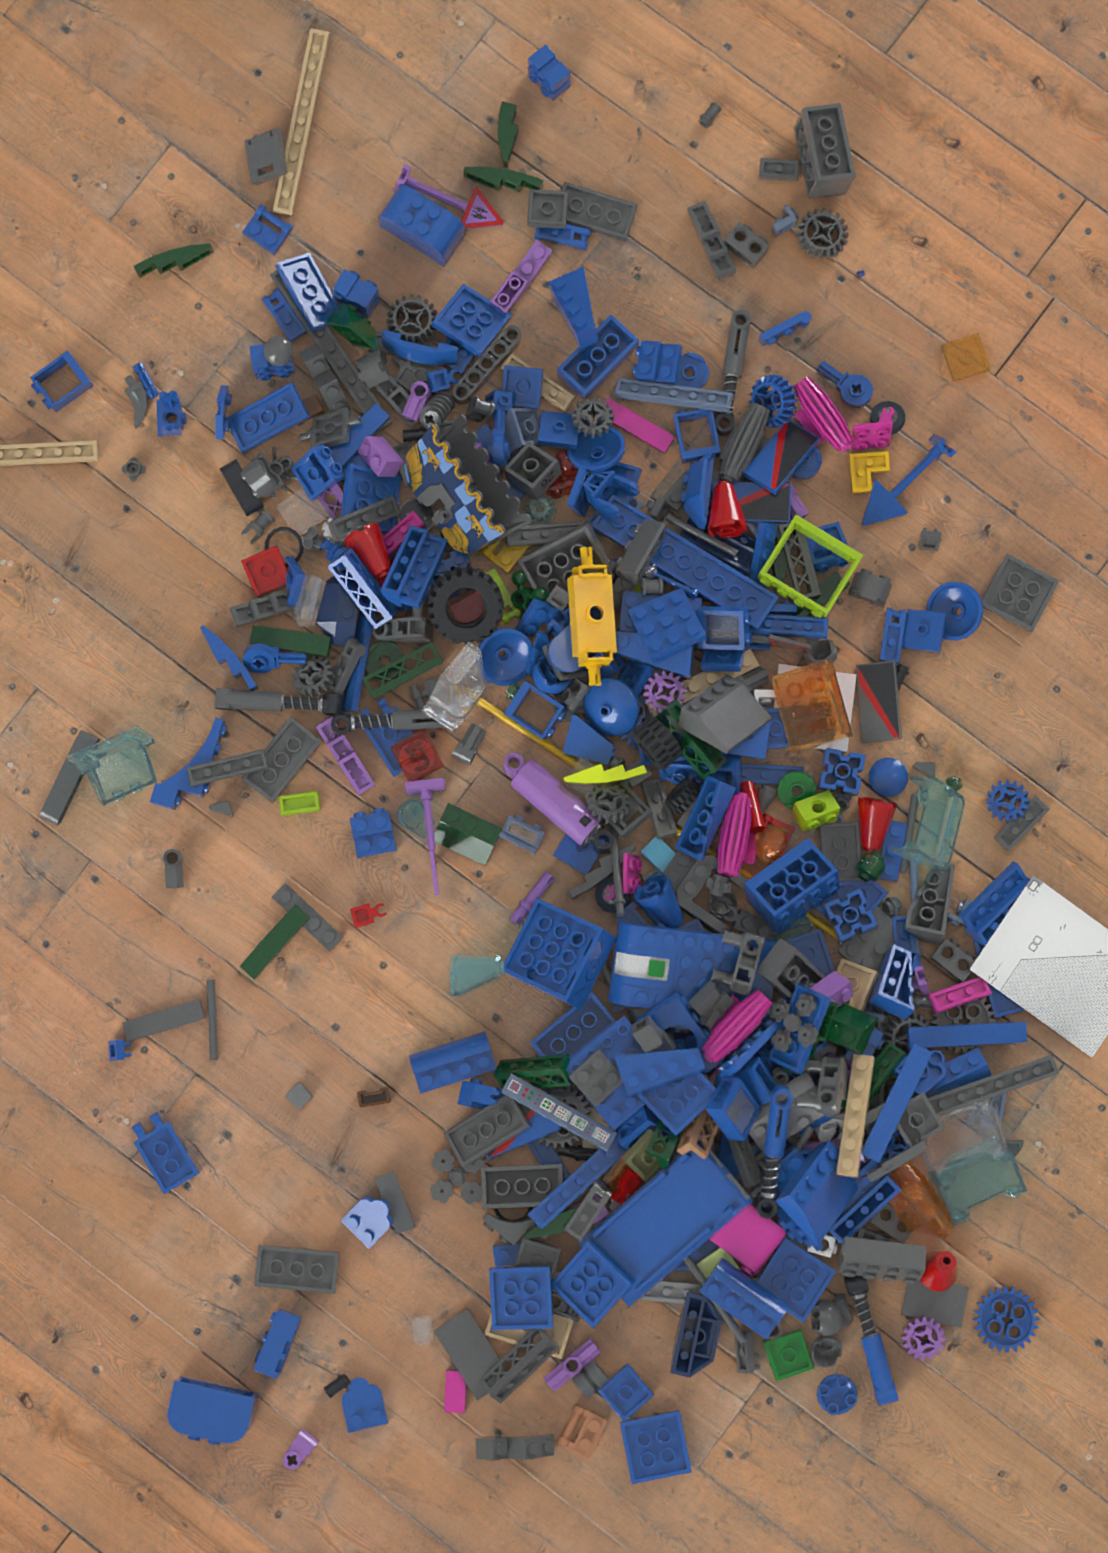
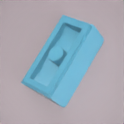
(658, 854)

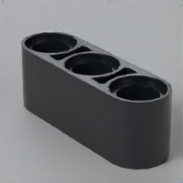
(240, 488)

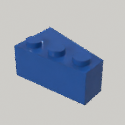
(893, 985)

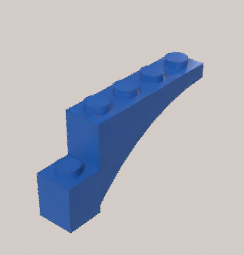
(168, 792)

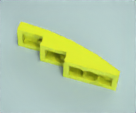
(597, 775)

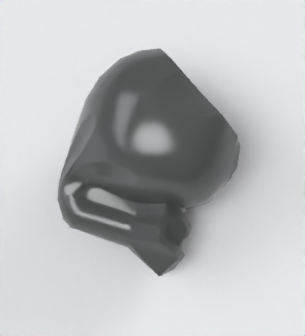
(831, 1316)

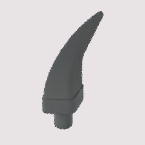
(138, 397)

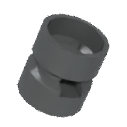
(590, 1379)

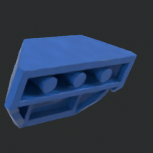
(698, 489)

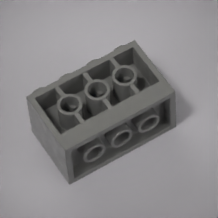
(824, 151)

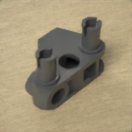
(413, 629)
(747, 959)
(832, 1086)

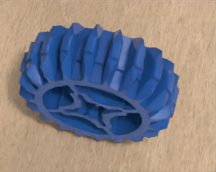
(778, 400)

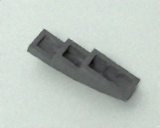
(711, 240)
(261, 608)
(595, 877)

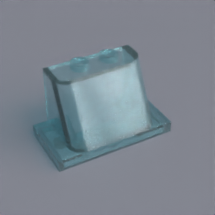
(117, 765)

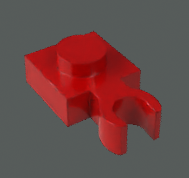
(364, 915)
(627, 1185)

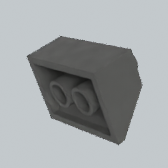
(640, 550)

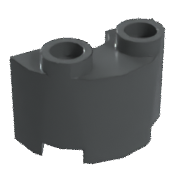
(373, 368)
(261, 477)
(870, 587)

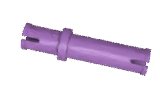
(528, 902)

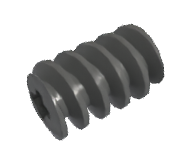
(437, 409)

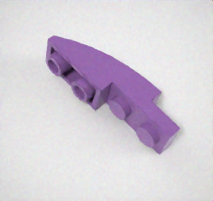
(522, 277)

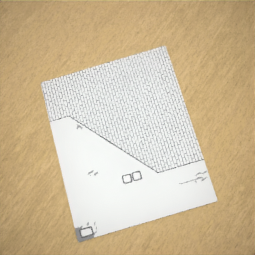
(1052, 964)

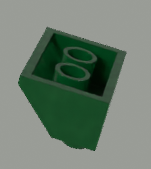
(467, 834)
(851, 1028)

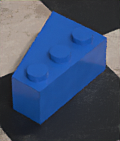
(277, 1343)

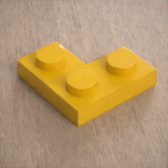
(863, 465)

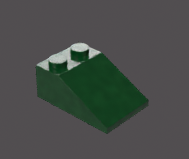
(353, 327)

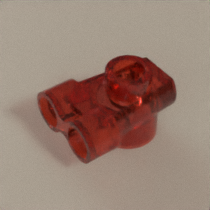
(560, 487)

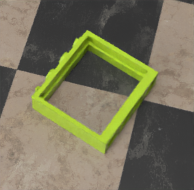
(826, 541)

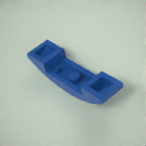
(419, 353)

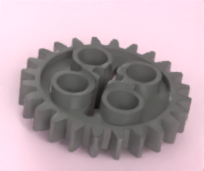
(982, 1016)
(571, 1100)

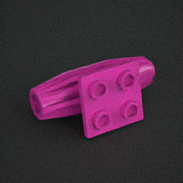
(821, 415)
(735, 840)
(735, 1025)

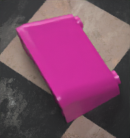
(750, 1239)

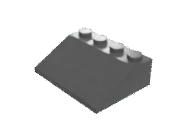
(555, 559)
(723, 715)

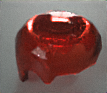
(566, 466)

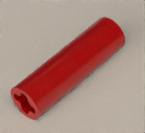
(757, 821)

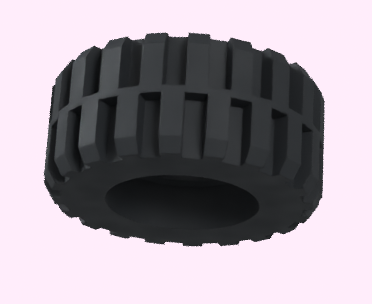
(472, 630)

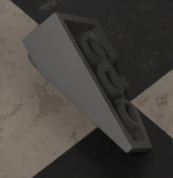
(929, 910)

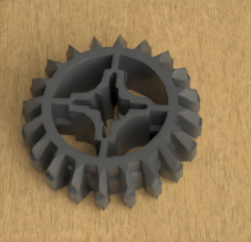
(809, 243)
(423, 309)
(899, 1022)

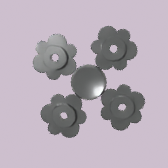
(792, 1023)
(456, 1177)

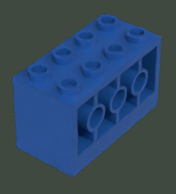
(792, 886)

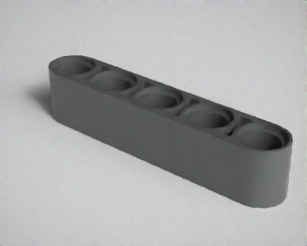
(488, 356)
(66, 783)

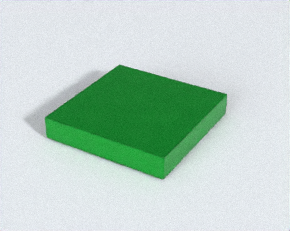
(788, 1355)

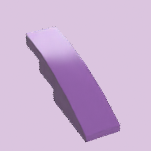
(345, 757)

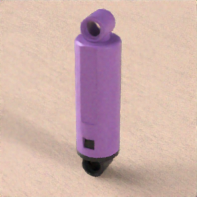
(557, 803)

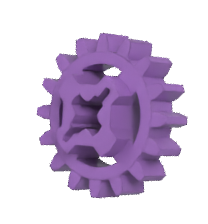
(661, 685)
(919, 1347)

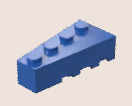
(574, 303)
(631, 647)
(655, 1069)

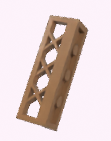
(695, 1132)

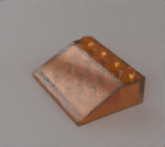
(811, 706)

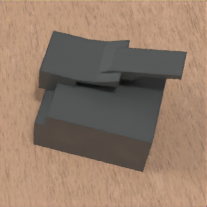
(711, 1003)

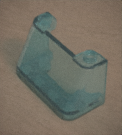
(472, 973)
(977, 1180)

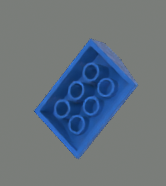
(817, 1193)

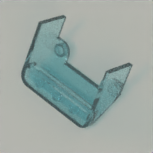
(937, 826)

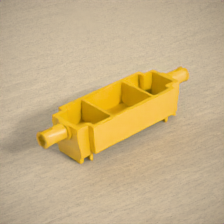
(586, 633)

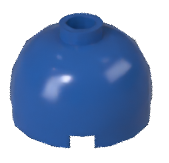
(545, 678)

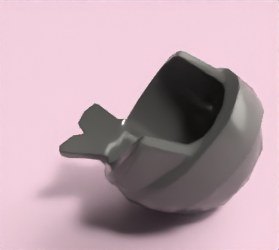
(820, 651)

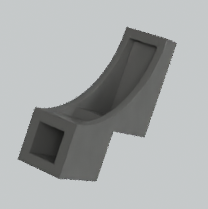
(324, 378)
(652, 1037)
(510, 1230)
(517, 1447)

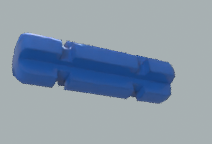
(146, 380)

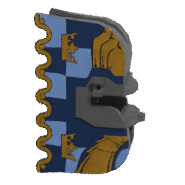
(474, 501)

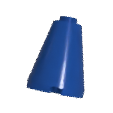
(660, 900)

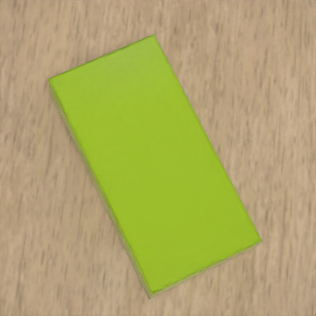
(299, 803)

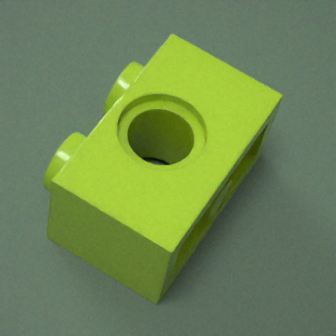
(805, 811)

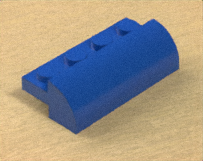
(413, 567)
(993, 904)
(452, 1062)
(865, 1203)
(744, 1298)

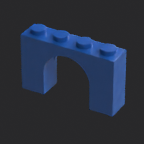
(675, 1012)

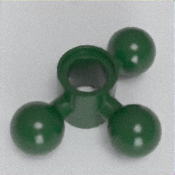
(519, 579)

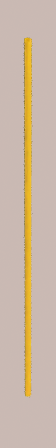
(571, 761)

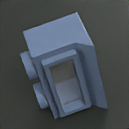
(522, 834)

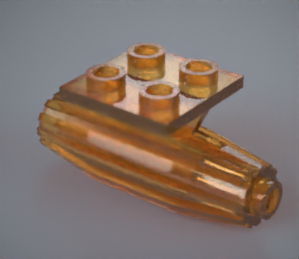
(919, 1202)

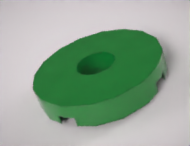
(790, 780)

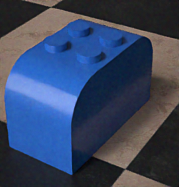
(422, 224)
(210, 1411)

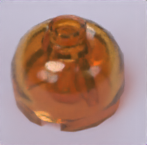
(770, 843)

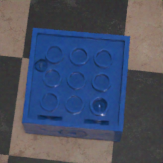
(559, 953)
(613, 1042)

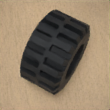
(657, 743)

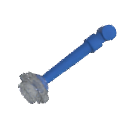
(651, 573)

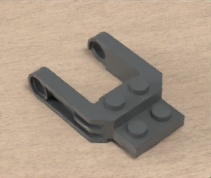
(688, 878)
(915, 1126)

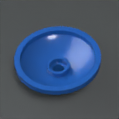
(597, 452)
(948, 600)
(511, 665)
(620, 703)

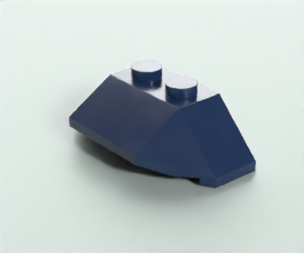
(338, 612)
(695, 1336)

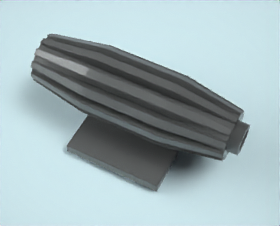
(744, 443)

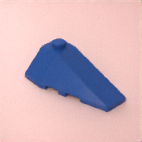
(728, 773)

